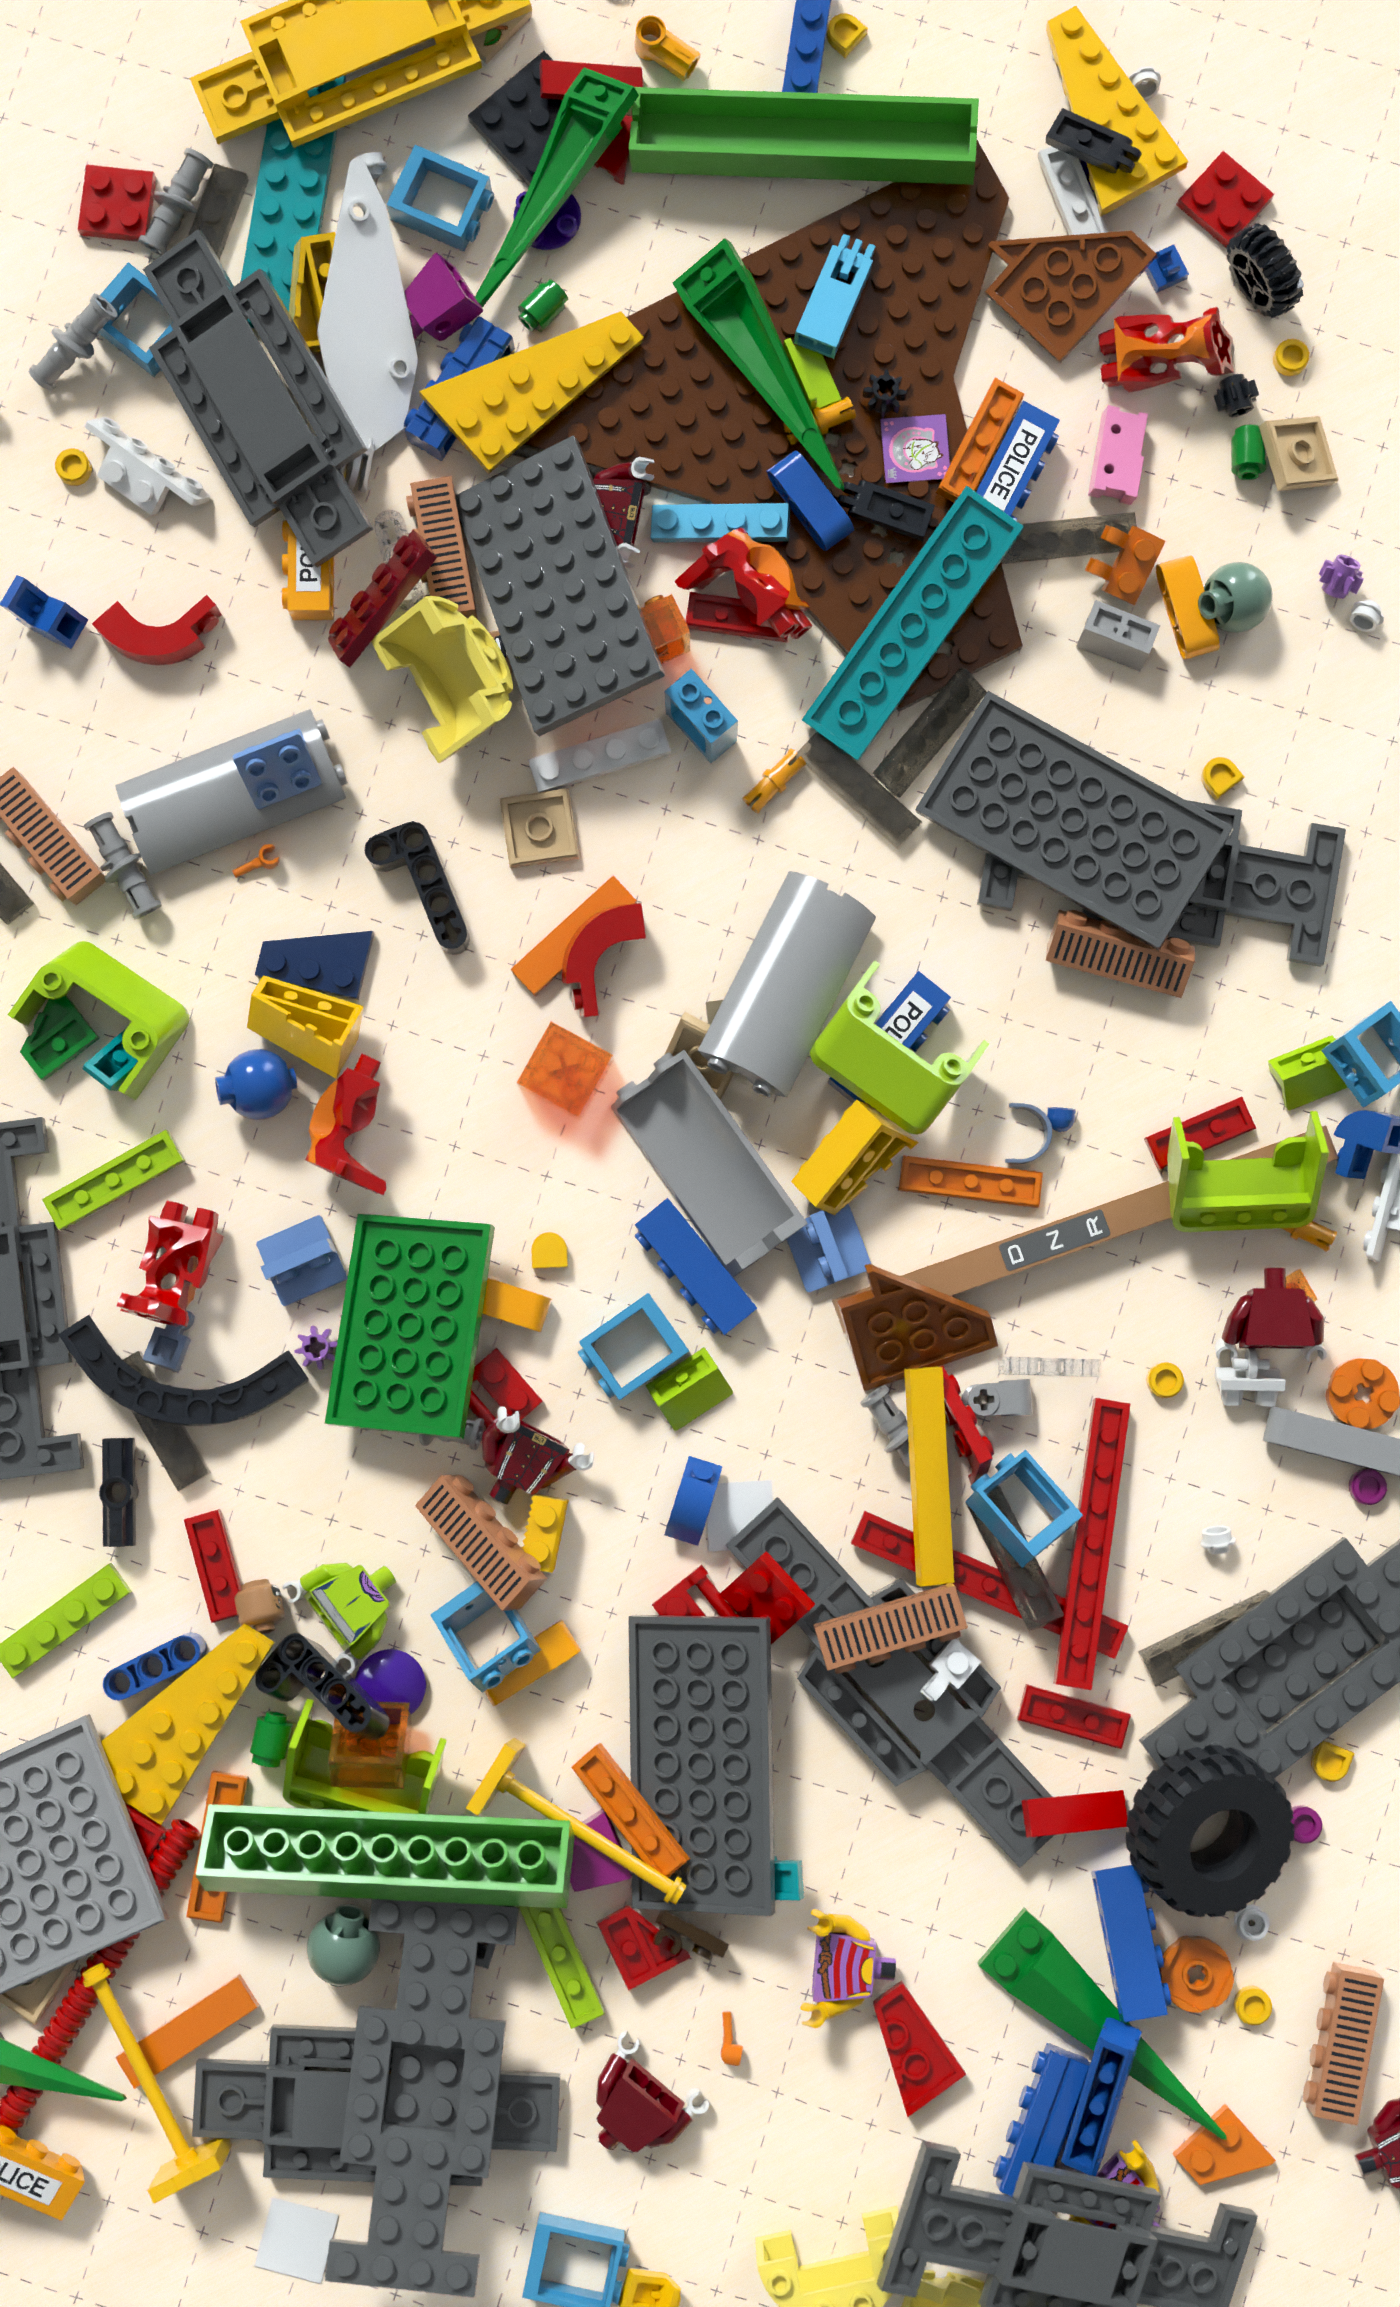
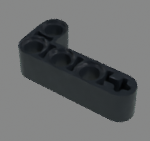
(429, 889)
(307, 1670)

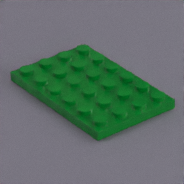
(410, 1325)

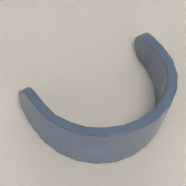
(1047, 1127)

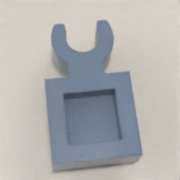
(168, 1346)

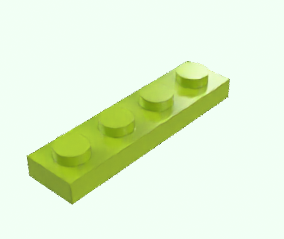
(113, 1180)
(62, 1620)
(563, 1964)

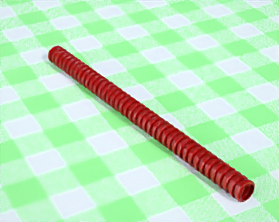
(78, 2005)

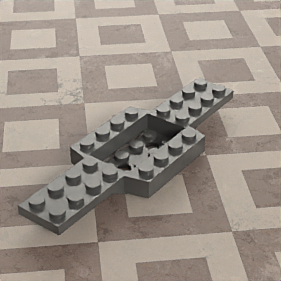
(951, 1744)

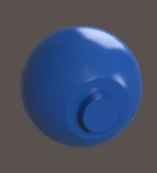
(256, 1084)

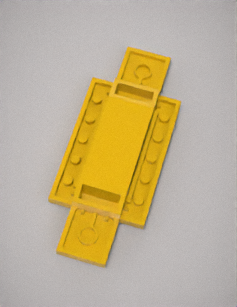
(321, 40)

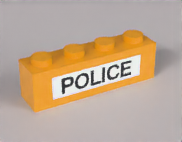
(309, 587)
(38, 2176)

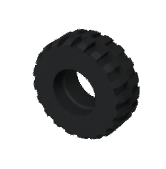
(1243, 1856)

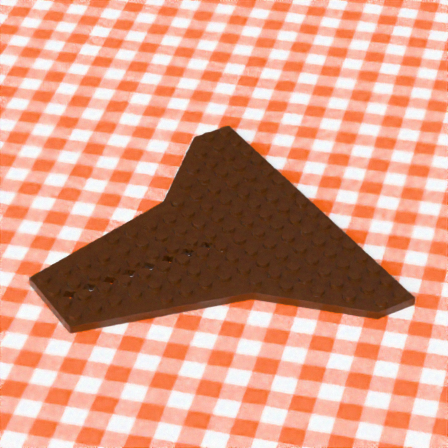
(718, 436)

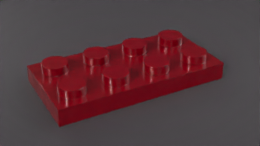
(381, 598)

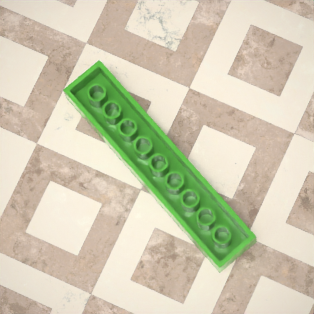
(386, 1856)

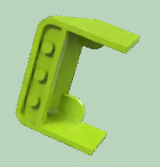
(153, 1014)
(884, 1069)
(1246, 1191)
(309, 1782)

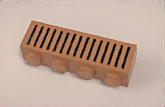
(440, 526)
(47, 840)
(1114, 954)
(481, 1541)
(890, 1627)
(1343, 2043)

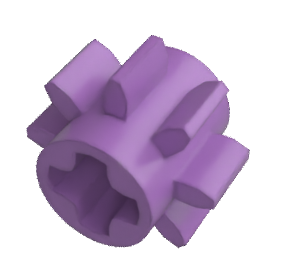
(1341, 576)
(310, 1341)

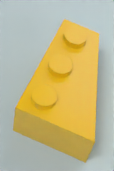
(308, 284)
(305, 1023)
(849, 1156)

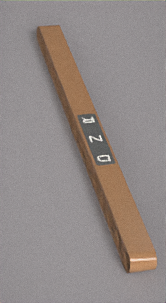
(1056, 1238)

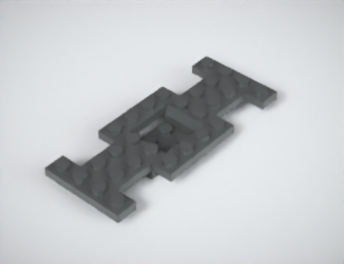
(1239, 884)
(22, 1433)
(436, 2102)
(1056, 2261)

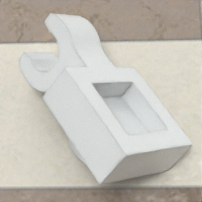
(952, 1667)

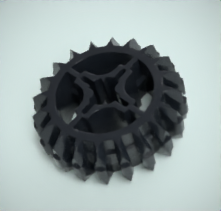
(1265, 270)

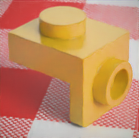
(649, 2289)

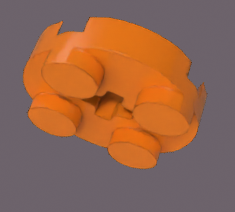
(1382, 1400)
(1200, 1995)

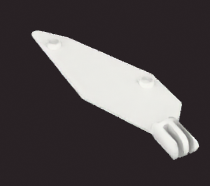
(367, 323)

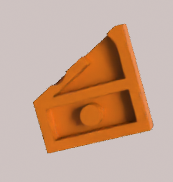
(1213, 2158)

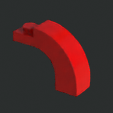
(162, 643)
(589, 942)

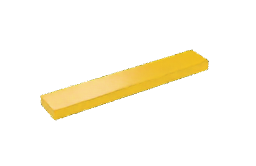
(929, 1476)

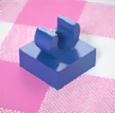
(1166, 269)

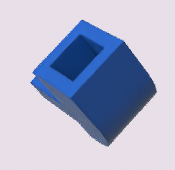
(43, 613)
(1363, 1134)
(693, 1500)

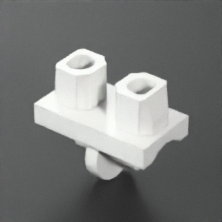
(1249, 1375)

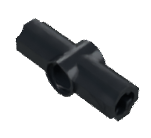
(118, 1517)

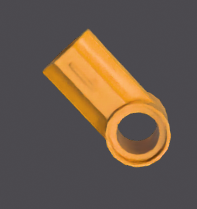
(667, 50)

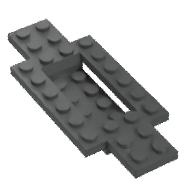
(244, 406)
(1286, 1653)
(304, 2111)

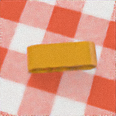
(1180, 590)
(515, 1305)
(556, 1648)

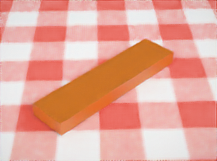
(981, 440)
(546, 958)
(970, 1181)
(223, 1790)
(629, 1811)
(192, 2027)

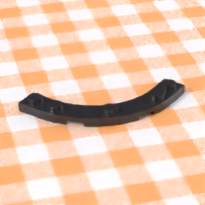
(173, 1403)

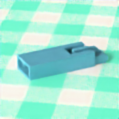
(833, 300)

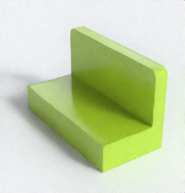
(812, 375)
(1306, 1074)
(689, 1389)

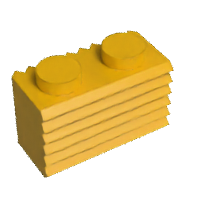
(545, 1530)

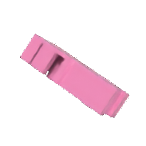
(1118, 455)

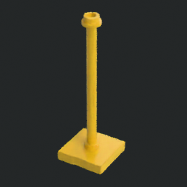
(501, 1779)
(189, 2163)

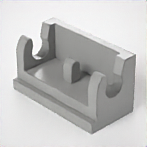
(1118, 635)

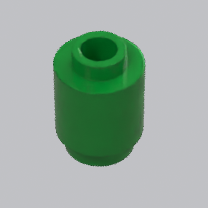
(542, 306)
(1248, 452)
(270, 1739)

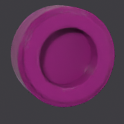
(1367, 1486)
(1306, 1824)

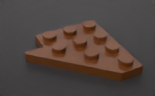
(1066, 283)
(909, 1328)

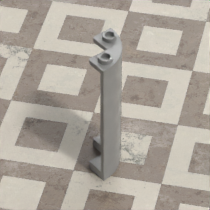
(205, 804)
(787, 984)
(707, 1163)

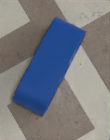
(810, 500)
(138, 1671)

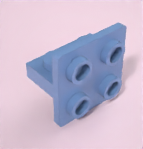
(277, 769)
(828, 1249)
(301, 1260)

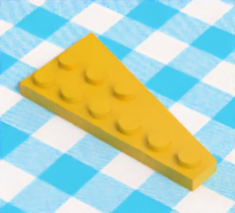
(1106, 96)
(514, 397)
(171, 1734)

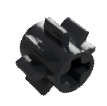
(884, 384)
(1236, 395)

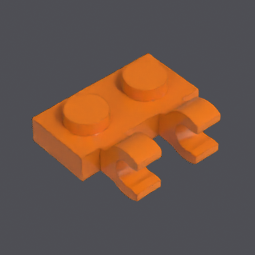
(1132, 565)

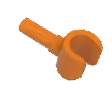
(258, 862)
(730, 2052)

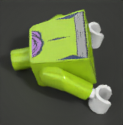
(348, 1605)

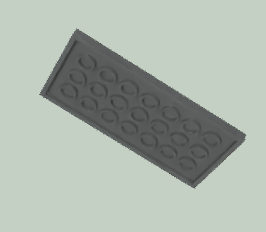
(557, 586)
(1074, 820)
(706, 1756)

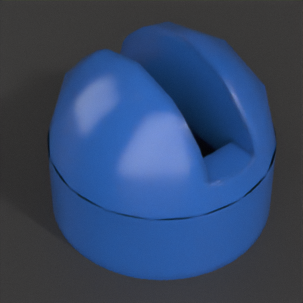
(1061, 1118)

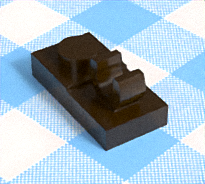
(704, 1943)

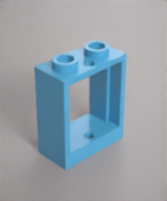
(409, 184)
(120, 294)
(707, 726)
(1348, 1053)
(592, 1358)
(1043, 1489)
(464, 1610)
(568, 2295)

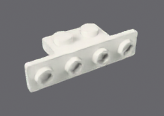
(139, 472)
(1385, 1210)

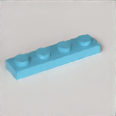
(712, 521)

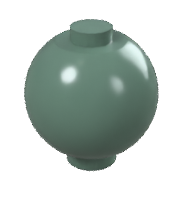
(1236, 597)
(343, 1947)

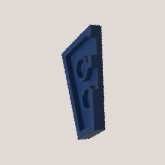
(319, 963)

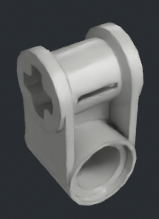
(1004, 1398)

